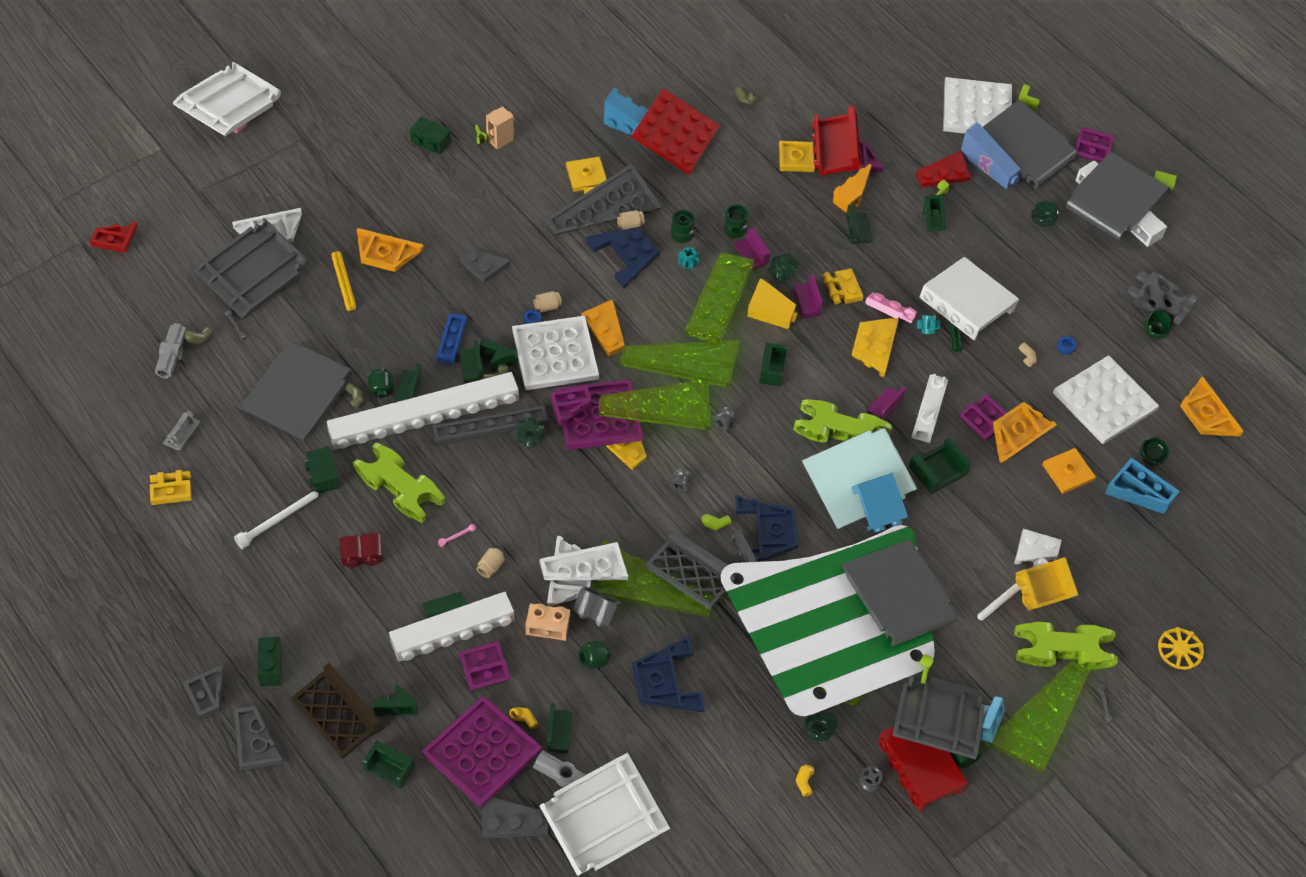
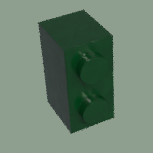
(430, 135)
(322, 470)
(269, 661)

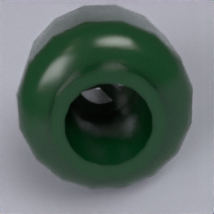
(380, 382)
(594, 654)

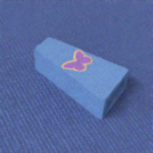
(989, 157)

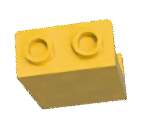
(1046, 584)

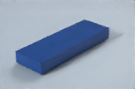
(451, 338)

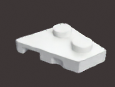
(1036, 545)

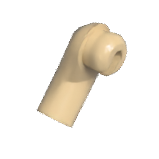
(1030, 353)

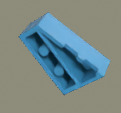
(622, 113)
(1142, 487)

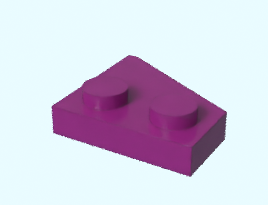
(869, 157)
(570, 403)

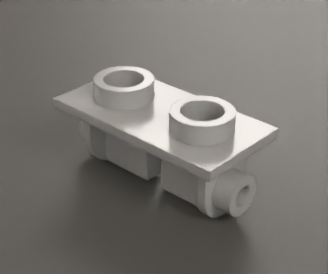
(182, 431)

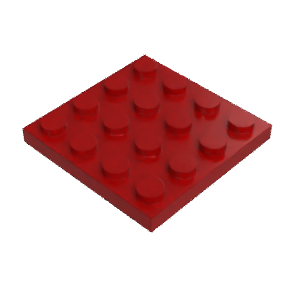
(675, 131)

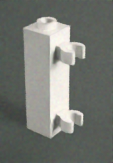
(929, 408)

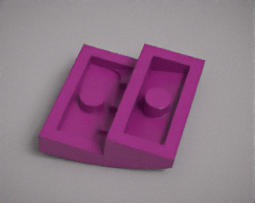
(1093, 144)
(982, 415)
(484, 666)

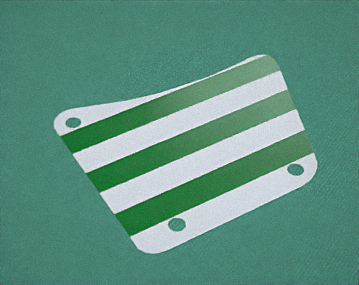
(818, 629)

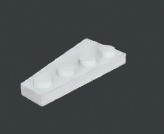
(587, 564)

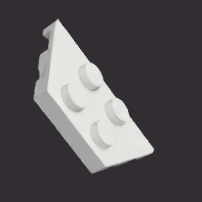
(285, 222)
(564, 590)

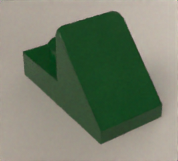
(935, 212)
(498, 354)
(400, 705)

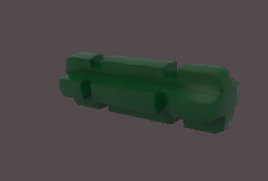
(956, 338)

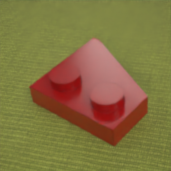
(114, 237)

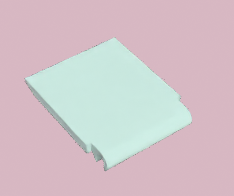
(853, 463)

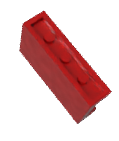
(837, 143)
(922, 769)

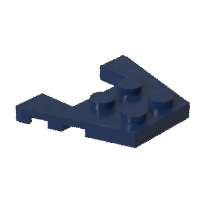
(633, 248)
(775, 527)
(658, 682)

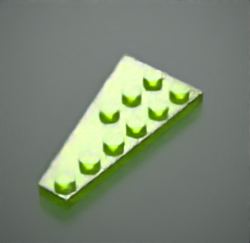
(686, 360)
(672, 404)
(649, 589)
(1039, 723)

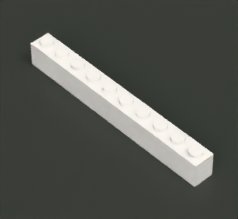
(422, 410)

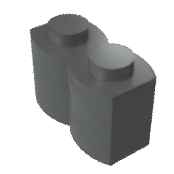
(596, 606)

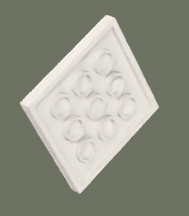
(973, 102)
(555, 352)
(1105, 399)

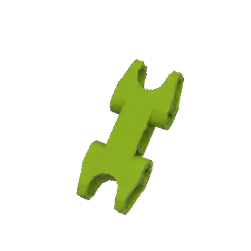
(829, 423)
(409, 492)
(1079, 646)

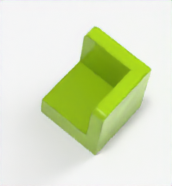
(1031, 102)
(1167, 179)

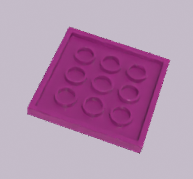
(593, 430)
(482, 751)

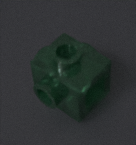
(783, 267)
(525, 437)

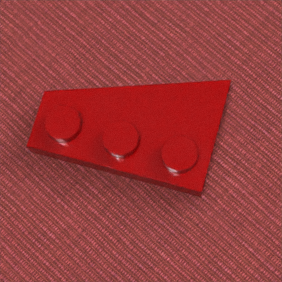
(951, 169)

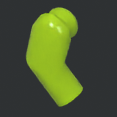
(715, 523)

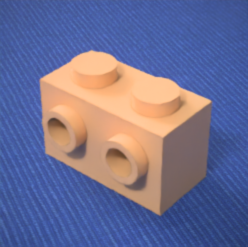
(500, 127)
(548, 621)

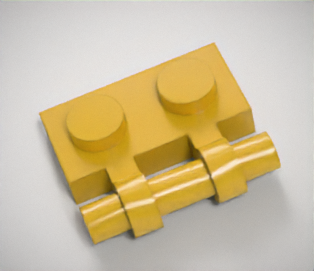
(847, 284)
(170, 491)

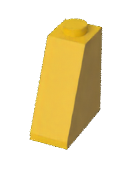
(771, 306)

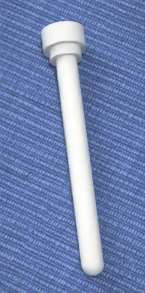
(243, 539)
(1005, 596)

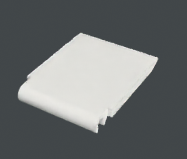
(228, 99)
(604, 815)

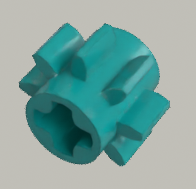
(688, 258)
(928, 324)

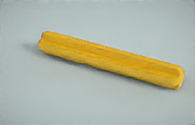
(343, 281)

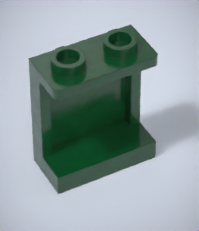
(940, 466)

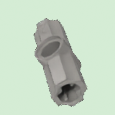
(170, 351)
(553, 767)

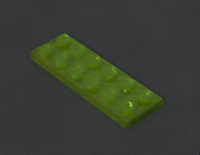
(719, 297)

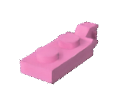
(891, 307)

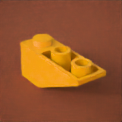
(852, 190)

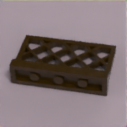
(347, 695)

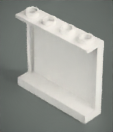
(968, 297)

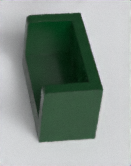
(773, 364)
(388, 764)

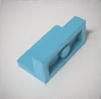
(991, 719)

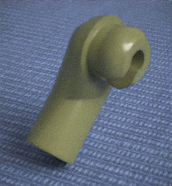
(745, 98)
(198, 338)
(502, 369)
(357, 394)

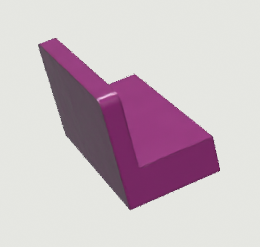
(753, 248)
(809, 298)
(886, 403)

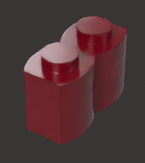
(361, 550)

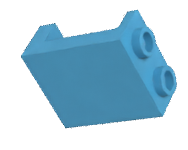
(881, 502)

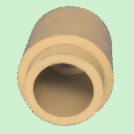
(630, 219)
(547, 301)
(490, 562)

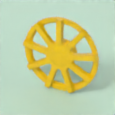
(1181, 648)

